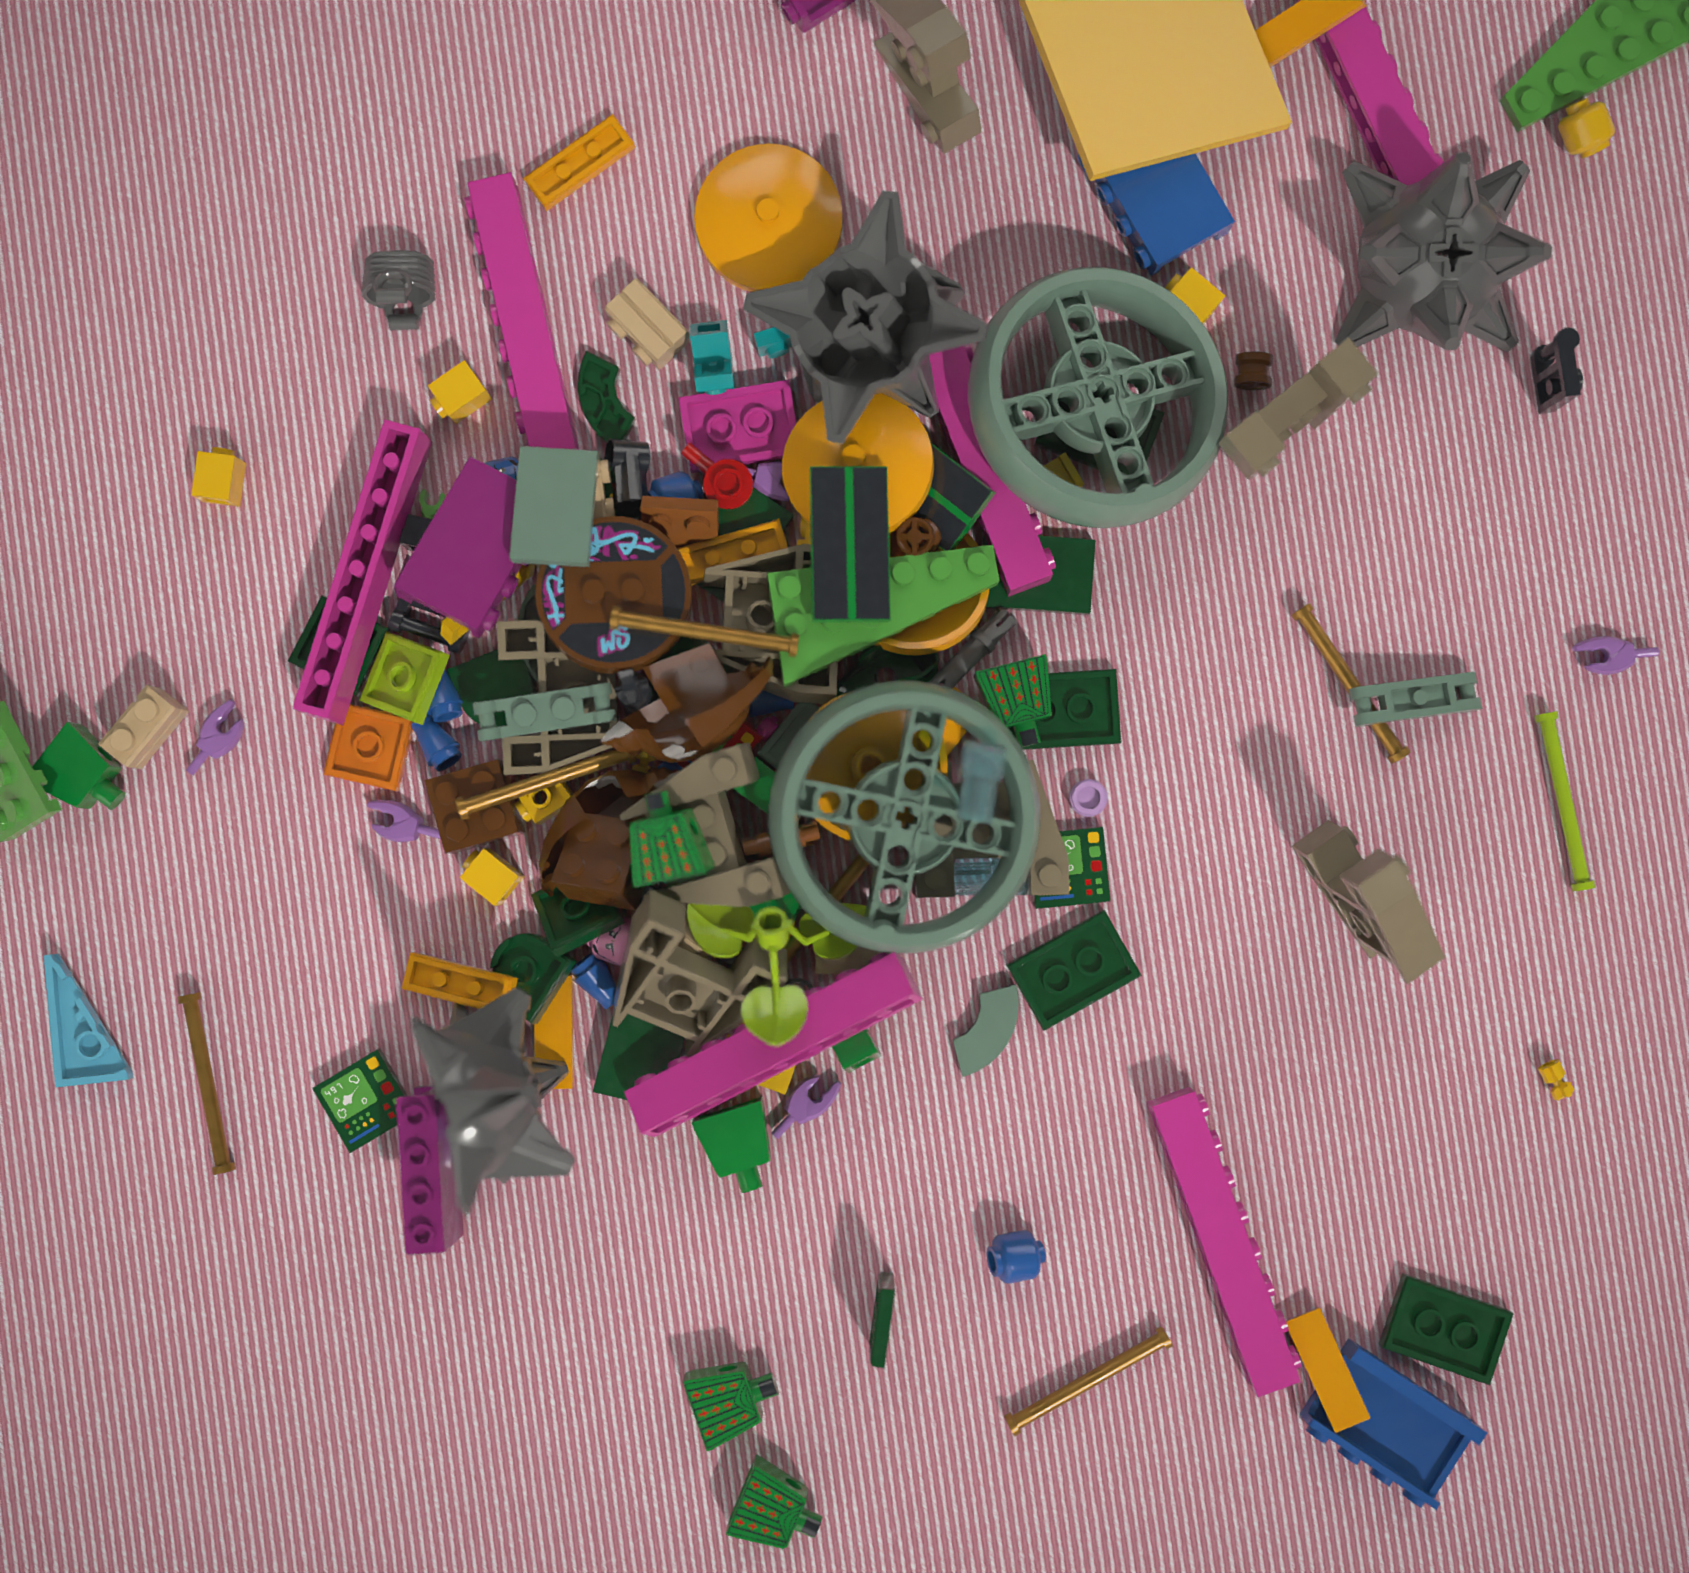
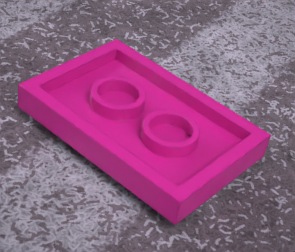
(740, 423)

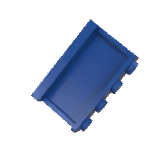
(1165, 209)
(1410, 1431)

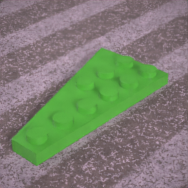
(1596, 51)
(917, 591)
(21, 790)

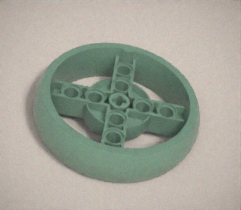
(1192, 368)
(883, 924)

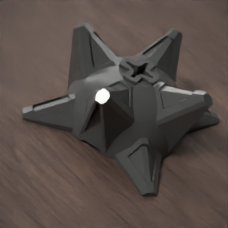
(1443, 214)
(869, 322)
(492, 1095)

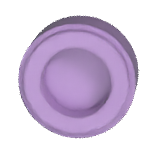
(1088, 798)

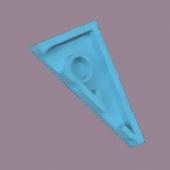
(79, 1040)

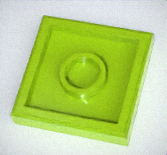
(404, 678)

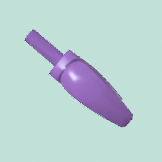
(767, 480)
(1617, 654)
(212, 740)
(406, 823)
(803, 1108)

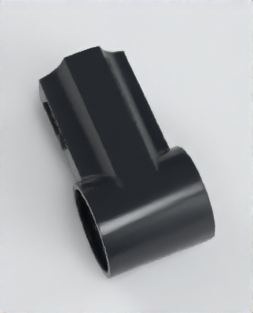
(628, 469)

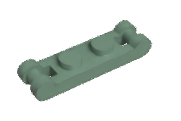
(1415, 699)
(544, 711)

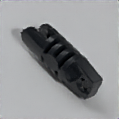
(634, 691)

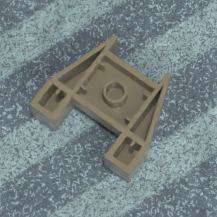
(924, 58)
(1311, 400)
(749, 608)
(555, 672)
(703, 790)
(1048, 871)
(1372, 899)
(680, 987)

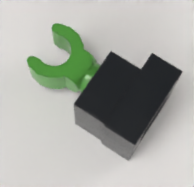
(415, 525)

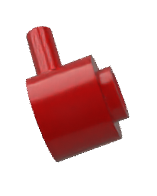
(723, 480)

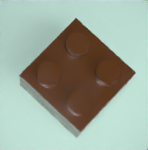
(482, 826)
(598, 863)

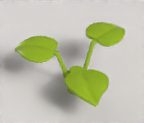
(767, 1012)

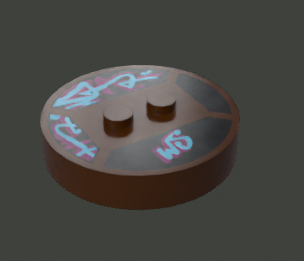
(628, 569)

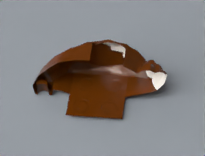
(696, 707)
(603, 796)

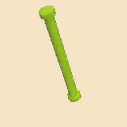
(1565, 801)

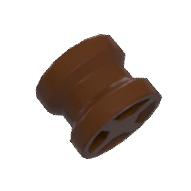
(1253, 370)
(910, 535)

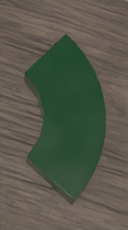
(600, 398)

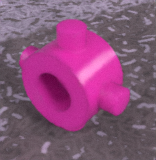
(767, 728)

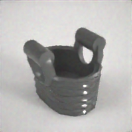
(399, 278)

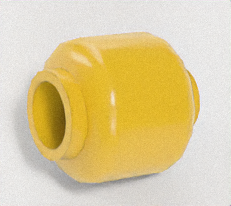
(1586, 128)

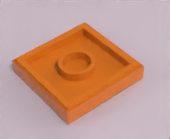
(370, 748)

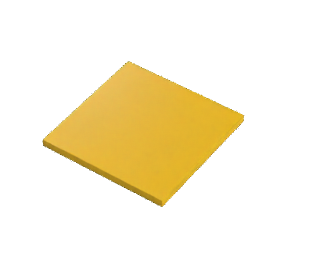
(1154, 78)

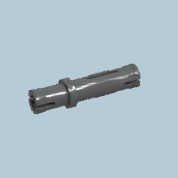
(976, 648)

